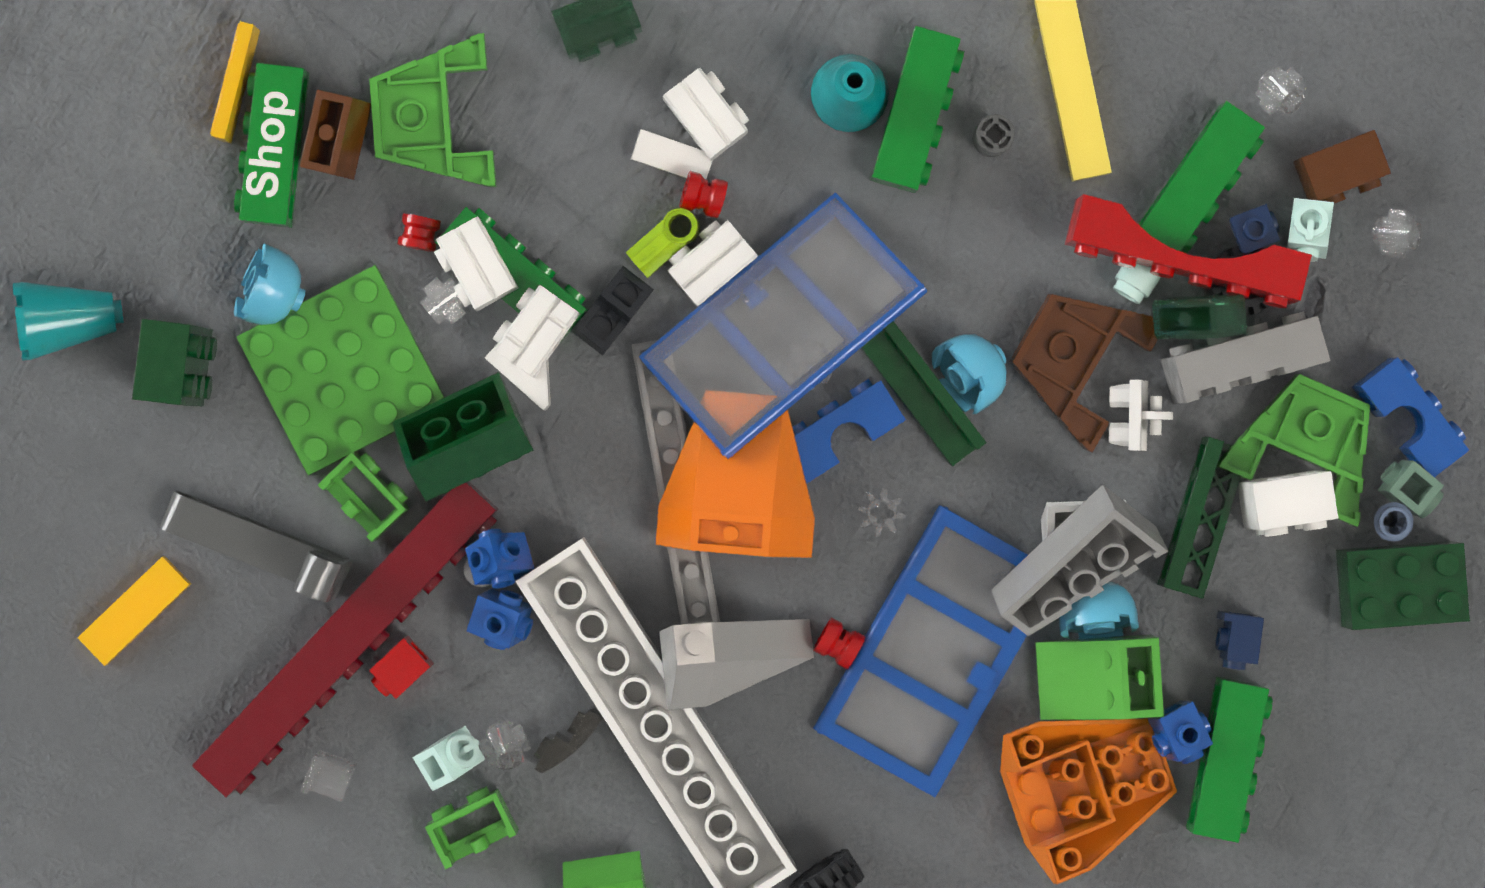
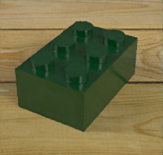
(173, 363)
(462, 436)
(1402, 585)

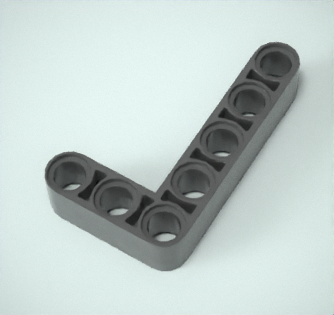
(314, 569)

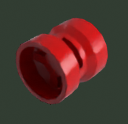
(700, 194)
(839, 643)

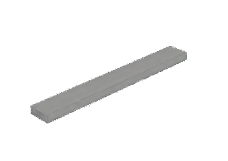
(666, 439)

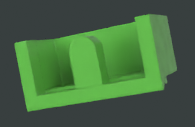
(353, 505)
(477, 840)

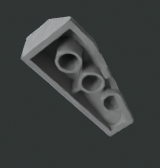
(724, 658)

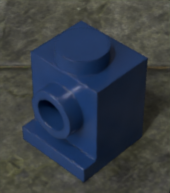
(1239, 639)

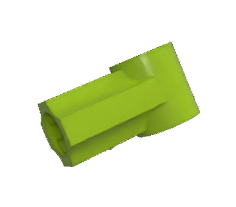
(660, 243)

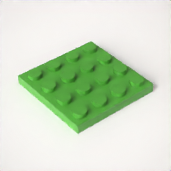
(341, 369)

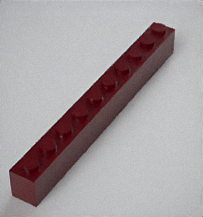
(345, 638)

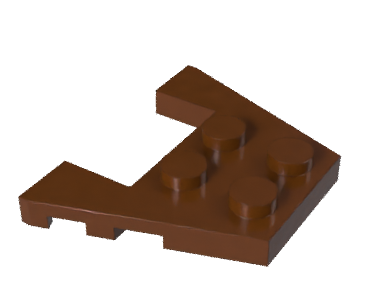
(1064, 351)

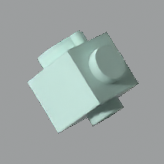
(1310, 227)
(449, 758)

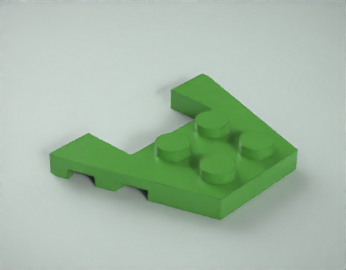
(414, 114)
(1313, 426)

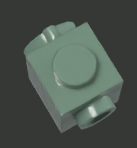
(1412, 487)

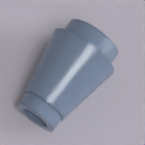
(1400, 525)

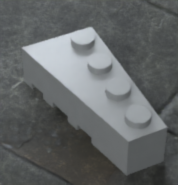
(1244, 359)
(1076, 560)

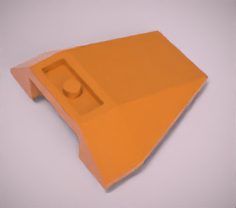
(742, 503)
(1082, 788)

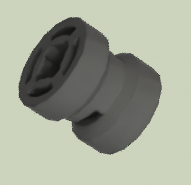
(992, 142)

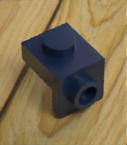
(1255, 229)

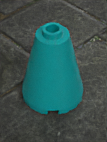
(844, 106)
(61, 317)

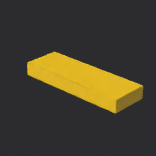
(235, 82)
(134, 610)

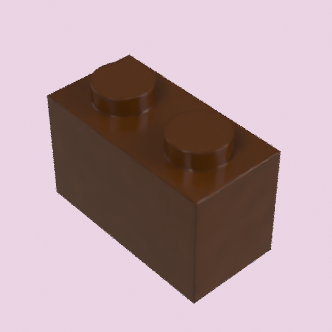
(335, 134)
(1343, 167)

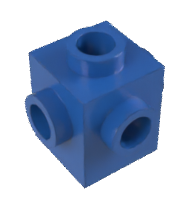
(499, 558)
(501, 618)
(1181, 732)

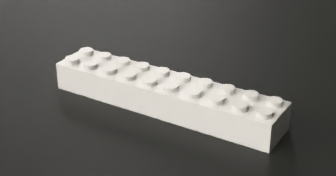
(666, 746)

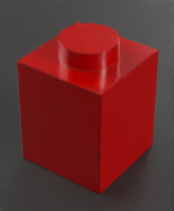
(400, 668)

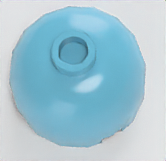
(269, 288)
(972, 370)
(1101, 615)

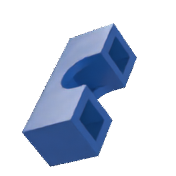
(869, 408)
(1434, 440)

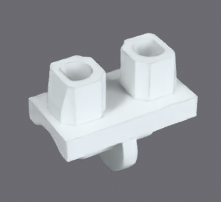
(1136, 399)

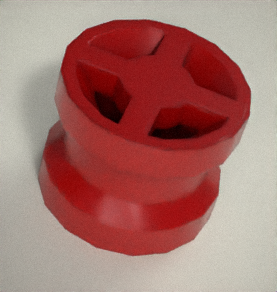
(419, 232)

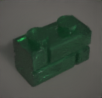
(595, 24)
(1199, 317)

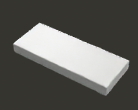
(670, 155)

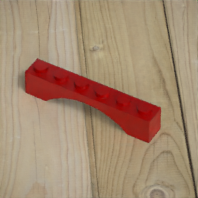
(1109, 230)

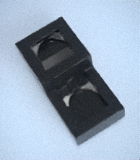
(612, 310)

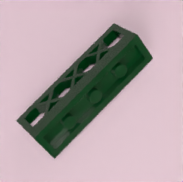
(923, 394)
(1190, 518)

